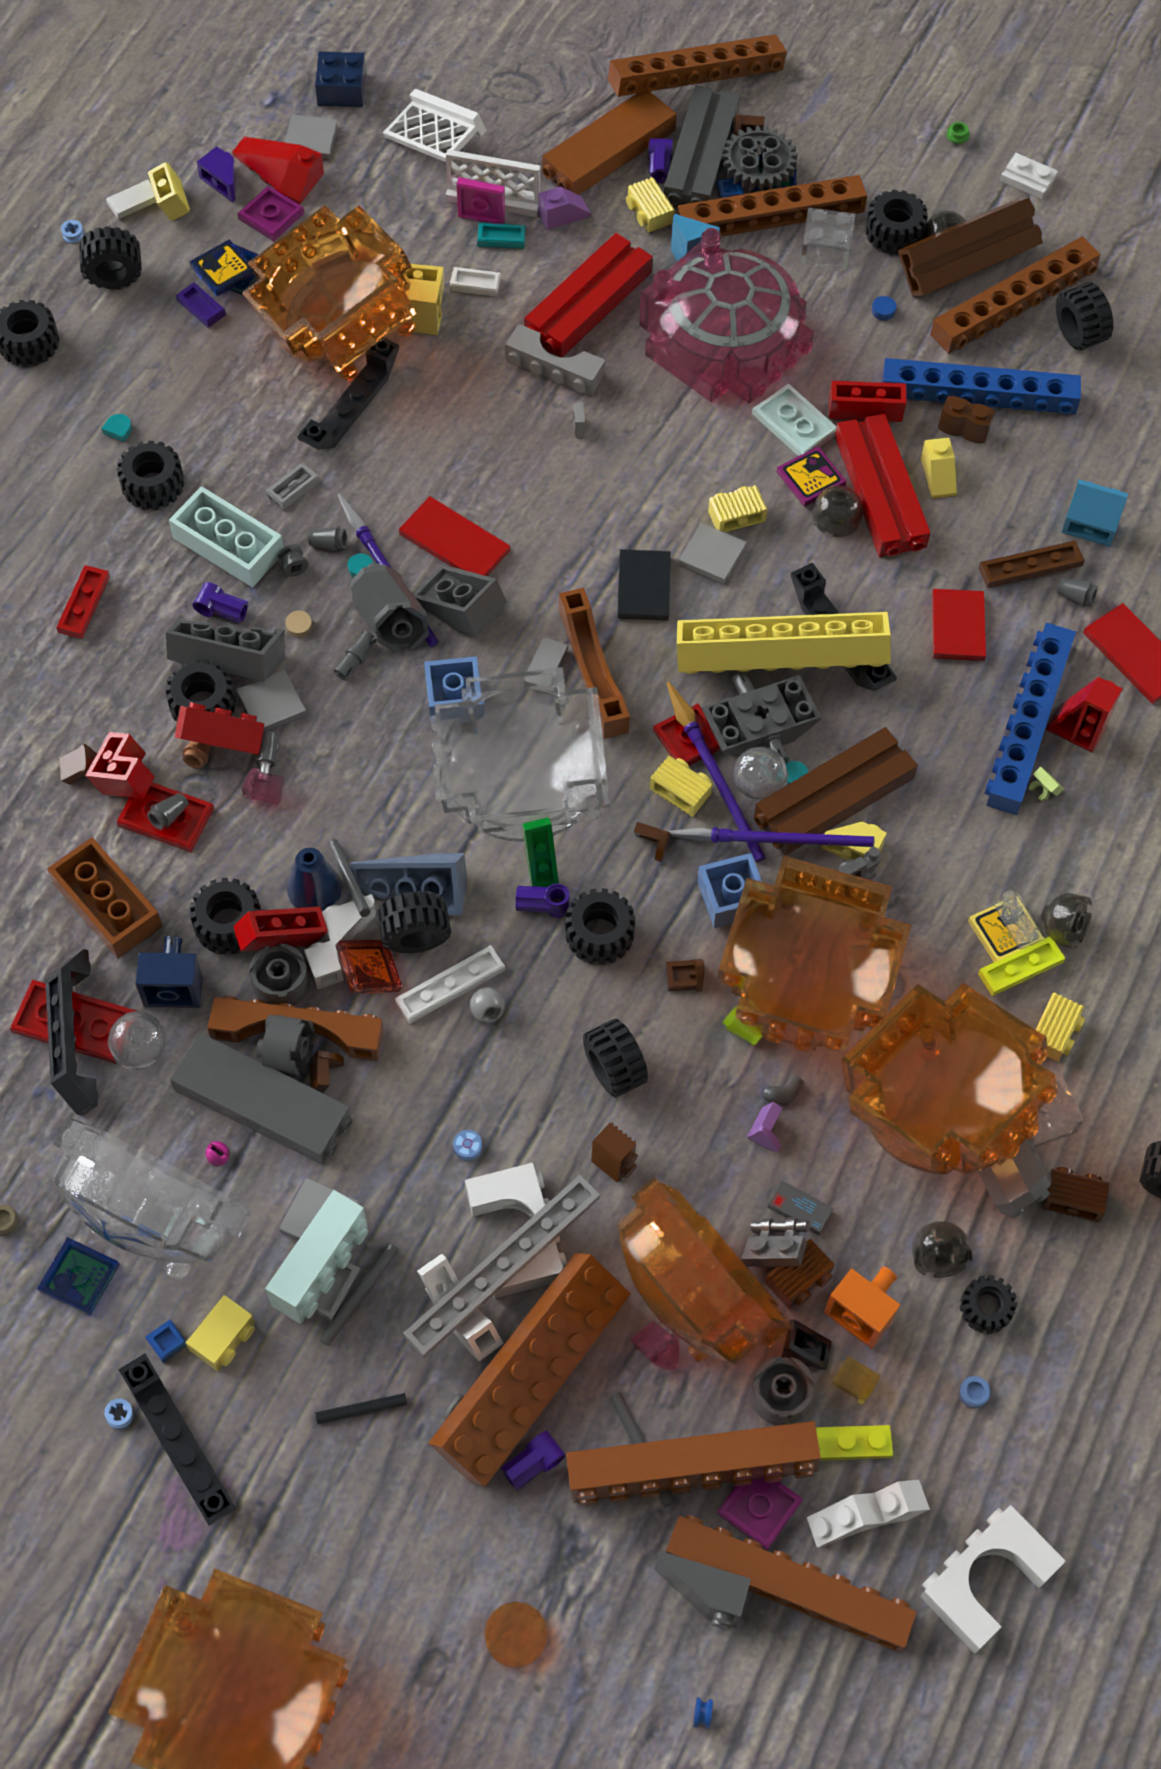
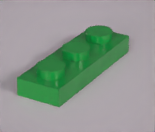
(540, 852)

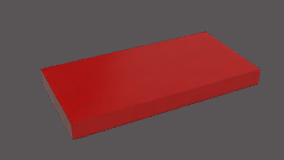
(454, 538)
(1130, 649)
(91, 1020)

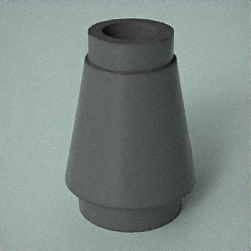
(328, 538)
(1079, 591)
(166, 811)

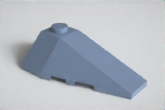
(434, 873)

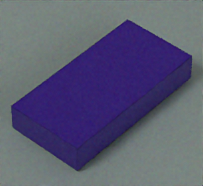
(201, 305)

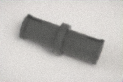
(355, 655)

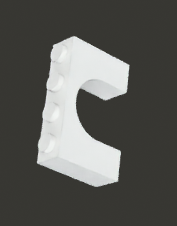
(519, 1190)
(1006, 1537)

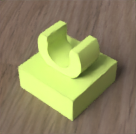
(1047, 782)

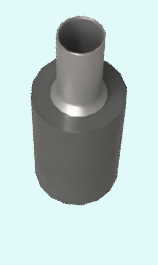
(267, 752)

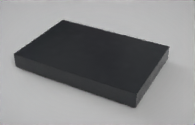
(644, 584)

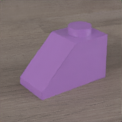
(561, 207)

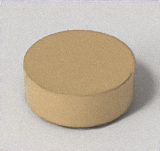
(298, 623)

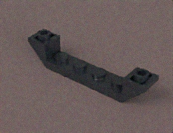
(354, 400)
(813, 601)
(76, 1090)
(177, 1440)

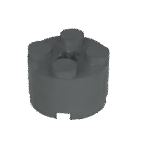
(279, 975)
(286, 1044)
(781, 1374)

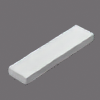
(450, 984)

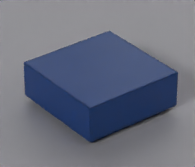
(727, 188)
(166, 1341)

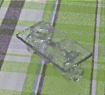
(1018, 920)

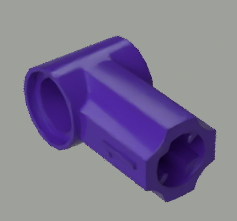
(660, 156)
(213, 601)
(540, 899)
(540, 1455)

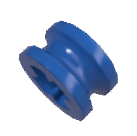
(703, 1713)

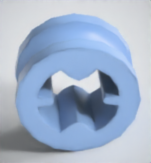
(72, 225)
(110, 1417)

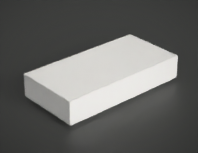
(131, 199)
(475, 281)

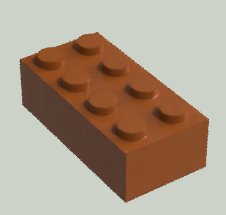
(105, 897)

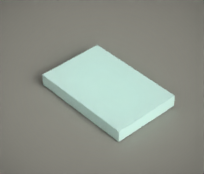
(794, 420)

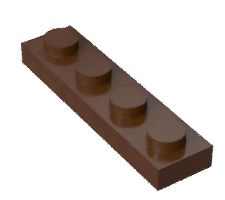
(1031, 564)

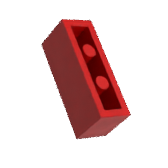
(863, 399)
(219, 728)
(280, 926)

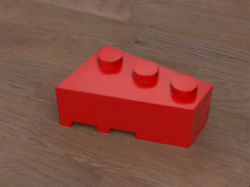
(1086, 714)

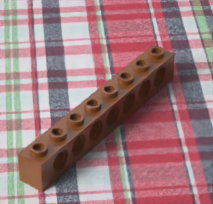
(696, 65)
(778, 206)
(1015, 295)

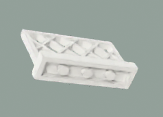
(444, 113)
(516, 199)

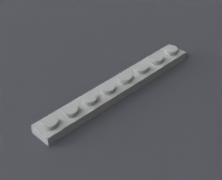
(501, 1266)

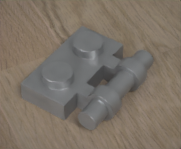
(861, 867)
(776, 1250)

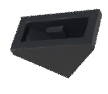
(806, 1346)

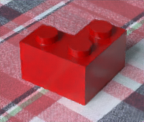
(120, 768)

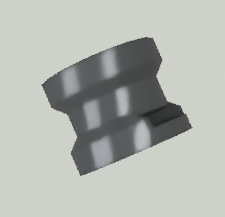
(292, 560)

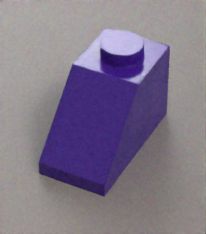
(219, 172)

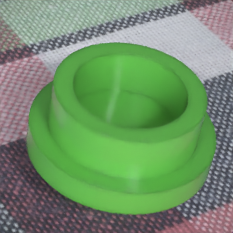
(958, 133)

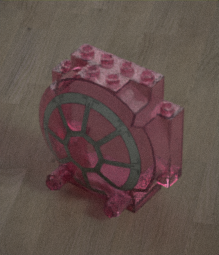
(725, 320)

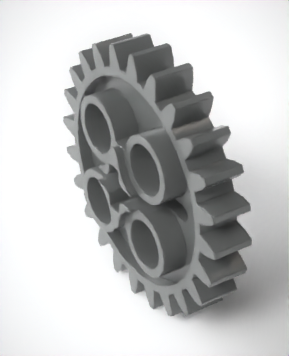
(742, 159)

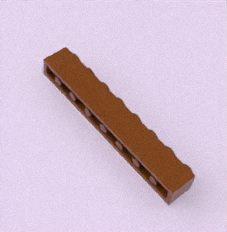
(795, 1584)

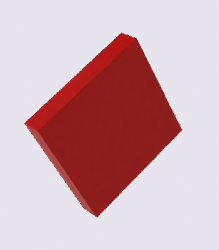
(677, 741)

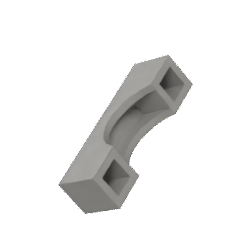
(579, 372)

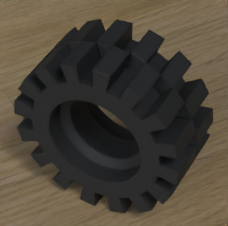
(1000, 1292)

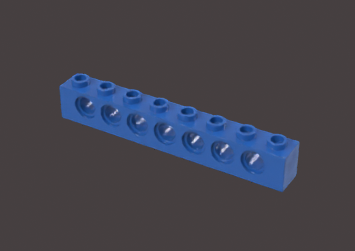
(986, 385)
(1007, 795)

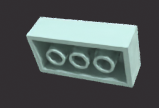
(226, 536)
(317, 1257)

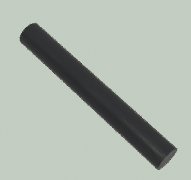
(361, 1408)

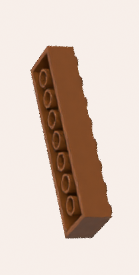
(529, 1369)
(693, 1462)

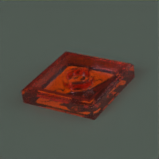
(368, 966)

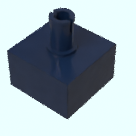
(169, 977)

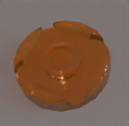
(516, 1634)

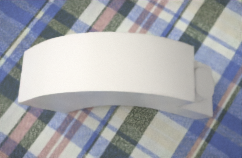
(477, 1331)

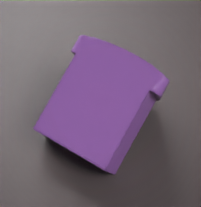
(763, 1125)

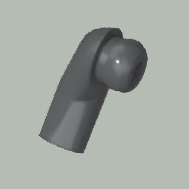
(783, 1094)

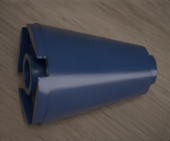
(313, 881)

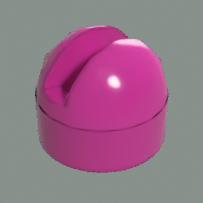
(214, 1158)

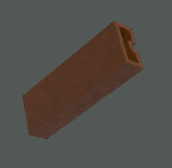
(970, 246)
(837, 789)

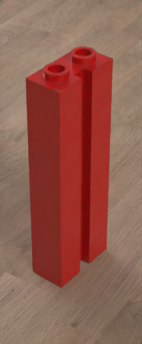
(589, 294)
(883, 485)

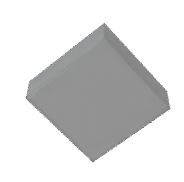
(579, 420)

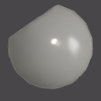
(487, 1005)

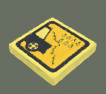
(993, 934)

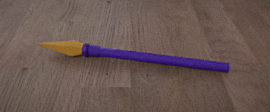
(686, 716)

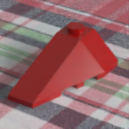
(285, 166)

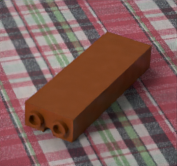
(608, 142)

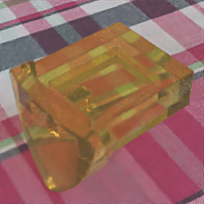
(856, 1380)

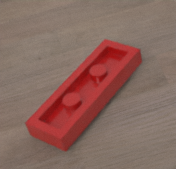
(83, 602)

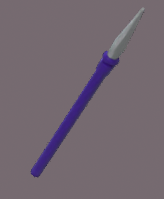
(365, 536)
(729, 835)

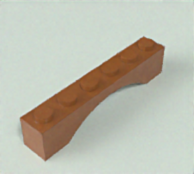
(584, 640)
(238, 1019)

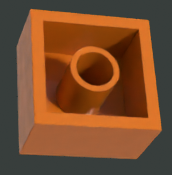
(863, 1305)

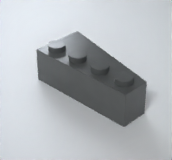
(239, 652)

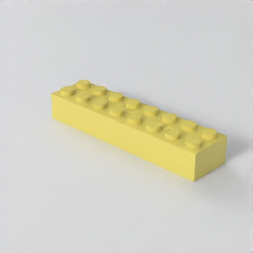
(783, 642)

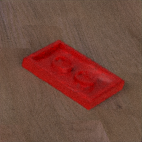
(958, 624)
(182, 832)

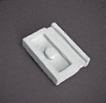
(1028, 175)

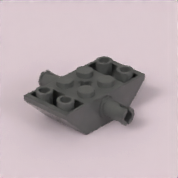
(762, 716)

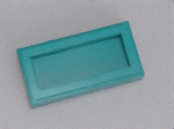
(501, 235)

